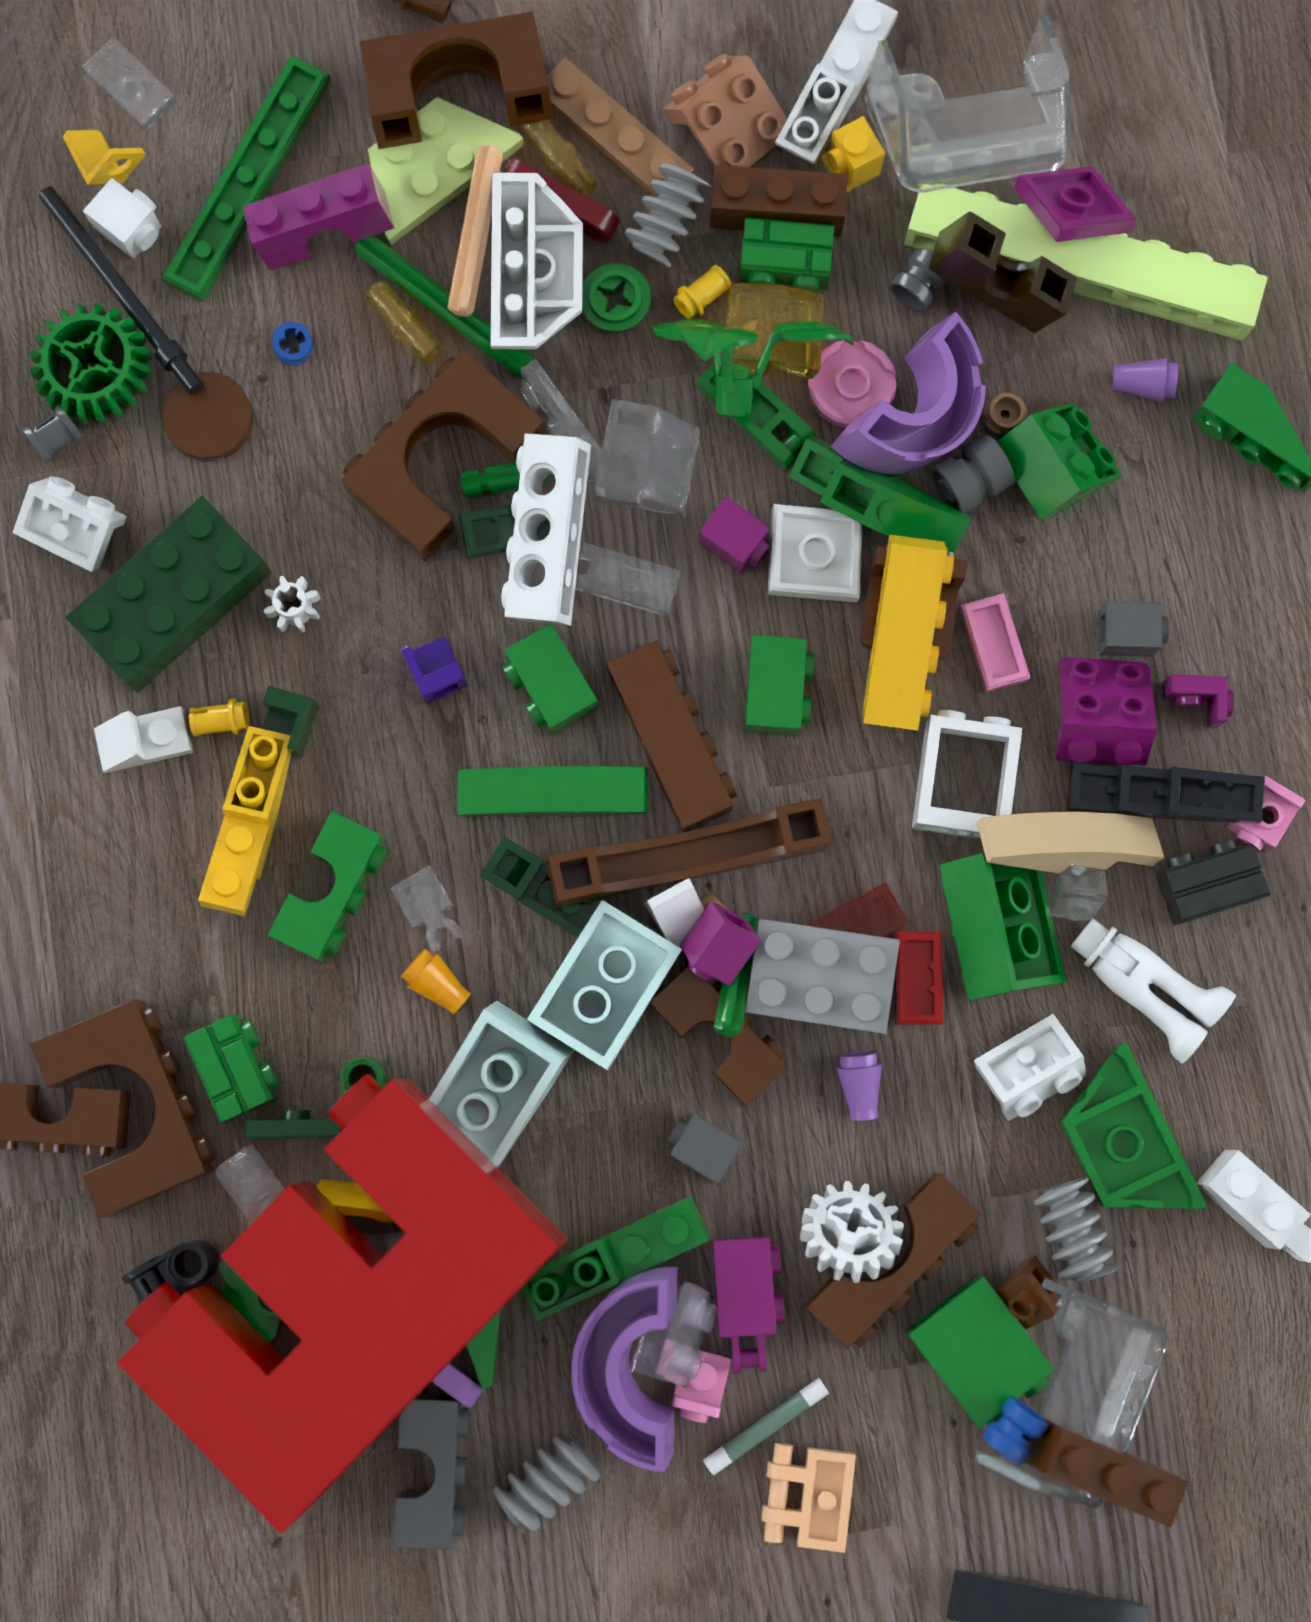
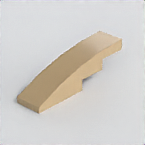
(1069, 838)

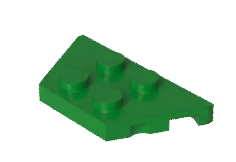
(1127, 1141)

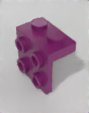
(1105, 711)

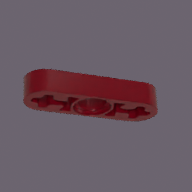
(597, 219)

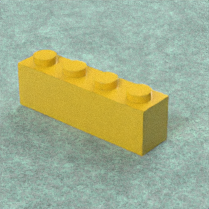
(905, 632)

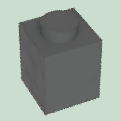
(1131, 629)
(703, 1147)

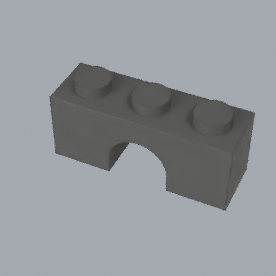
(432, 1516)

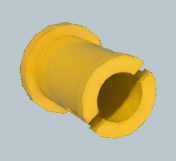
(702, 292)
(219, 718)

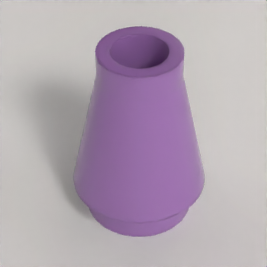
(1147, 379)
(861, 1083)

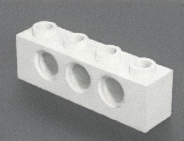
(559, 551)

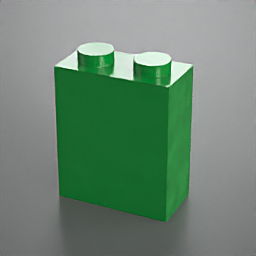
(979, 1351)

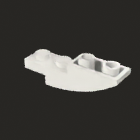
(836, 80)

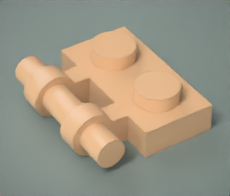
(824, 1500)

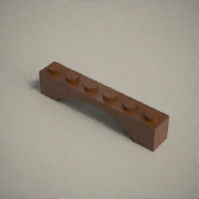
(693, 854)

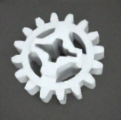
(874, 1234)

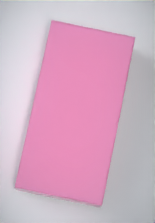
(994, 643)

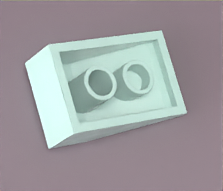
(604, 985)
(499, 1079)

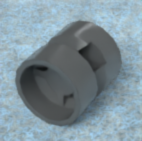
(978, 472)

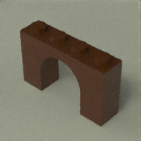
(406, 63)
(460, 397)
(173, 1149)

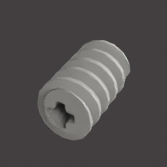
(666, 212)
(1075, 1231)
(547, 1483)

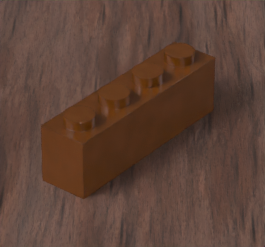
(670, 737)

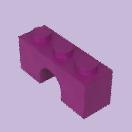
(341, 202)

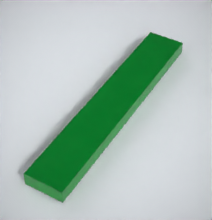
(246, 178)

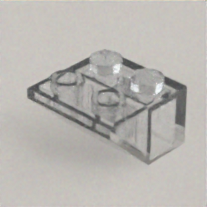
(646, 458)

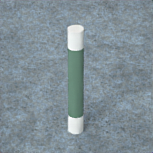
(765, 1426)

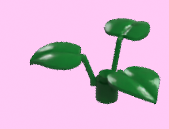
(733, 380)

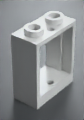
(954, 821)

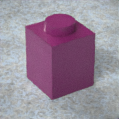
(735, 536)
(719, 944)

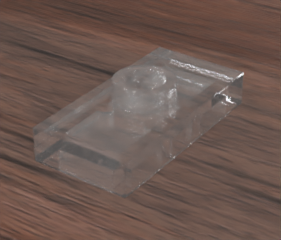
(129, 83)

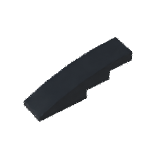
(1166, 793)
(1012, 1599)

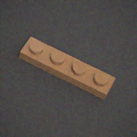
(609, 126)

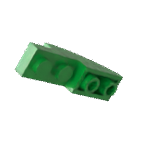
(876, 500)
(615, 1258)

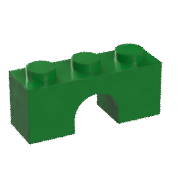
(317, 925)

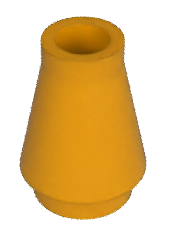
(435, 981)

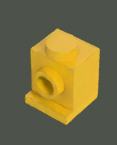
(855, 152)

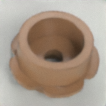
(1004, 402)

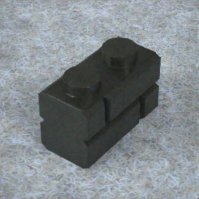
(1212, 883)

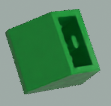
(1058, 459)

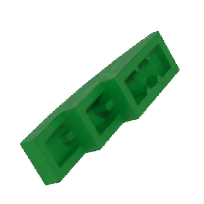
(553, 791)

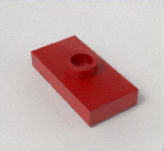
(919, 978)

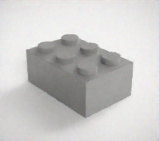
(822, 976)

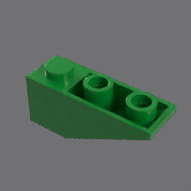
(1253, 422)

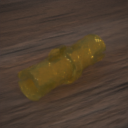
(560, 156)
(404, 322)

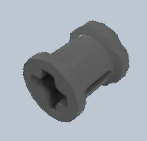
(52, 434)

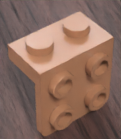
(729, 112)

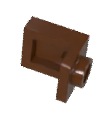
(1026, 1297)

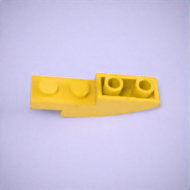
(247, 822)

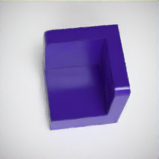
(434, 669)

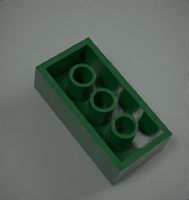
(169, 594)

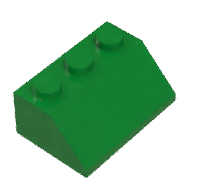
(1001, 927)

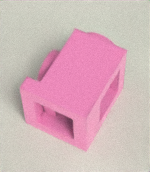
(1280, 803)

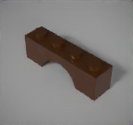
(936, 1220)

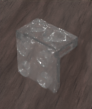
(674, 1351)

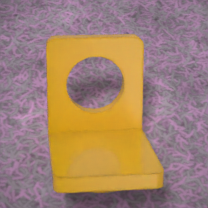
(97, 160)

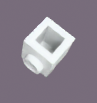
(124, 218)

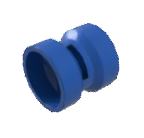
(1015, 1430)

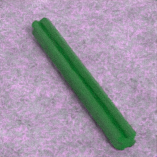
(436, 300)

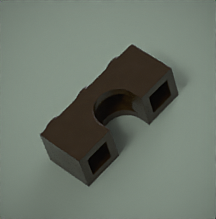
(1024, 292)

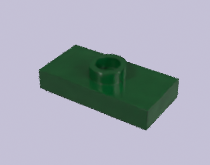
(488, 530)
(294, 1125)

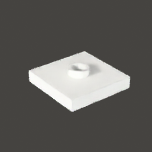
(814, 554)

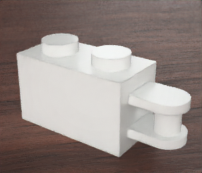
(1258, 1204)

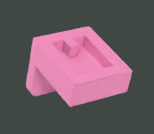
(706, 1391)

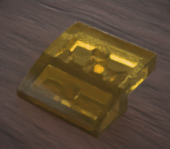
(759, 309)

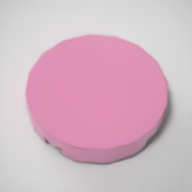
(851, 381)

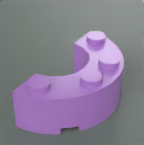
(946, 410)
(602, 1377)

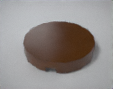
(209, 422)

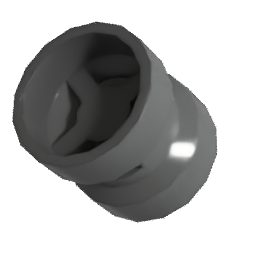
(918, 282)

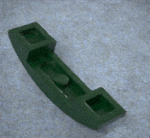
(528, 881)

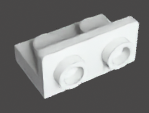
(67, 522)
(1032, 1067)

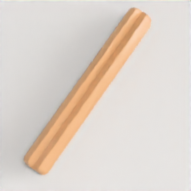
(474, 232)

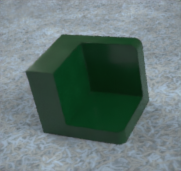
(290, 715)

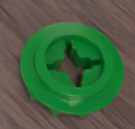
(608, 280)

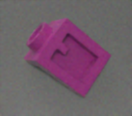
(1194, 690)

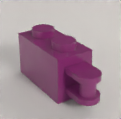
(746, 1295)

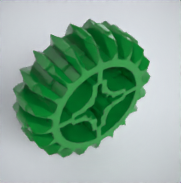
(102, 332)

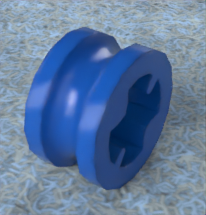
(279, 339)

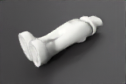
(1130, 968)

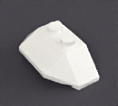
(532, 262)

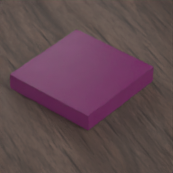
(1074, 204)

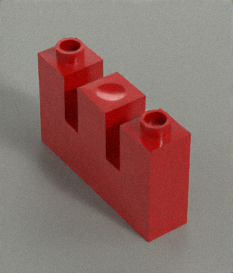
(366, 1320)

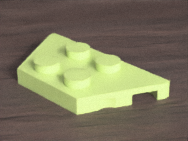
(435, 171)

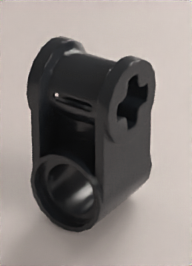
(170, 1269)

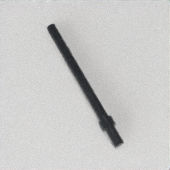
(168, 351)

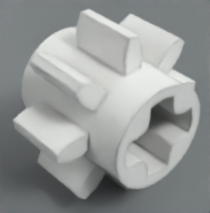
(294, 615)

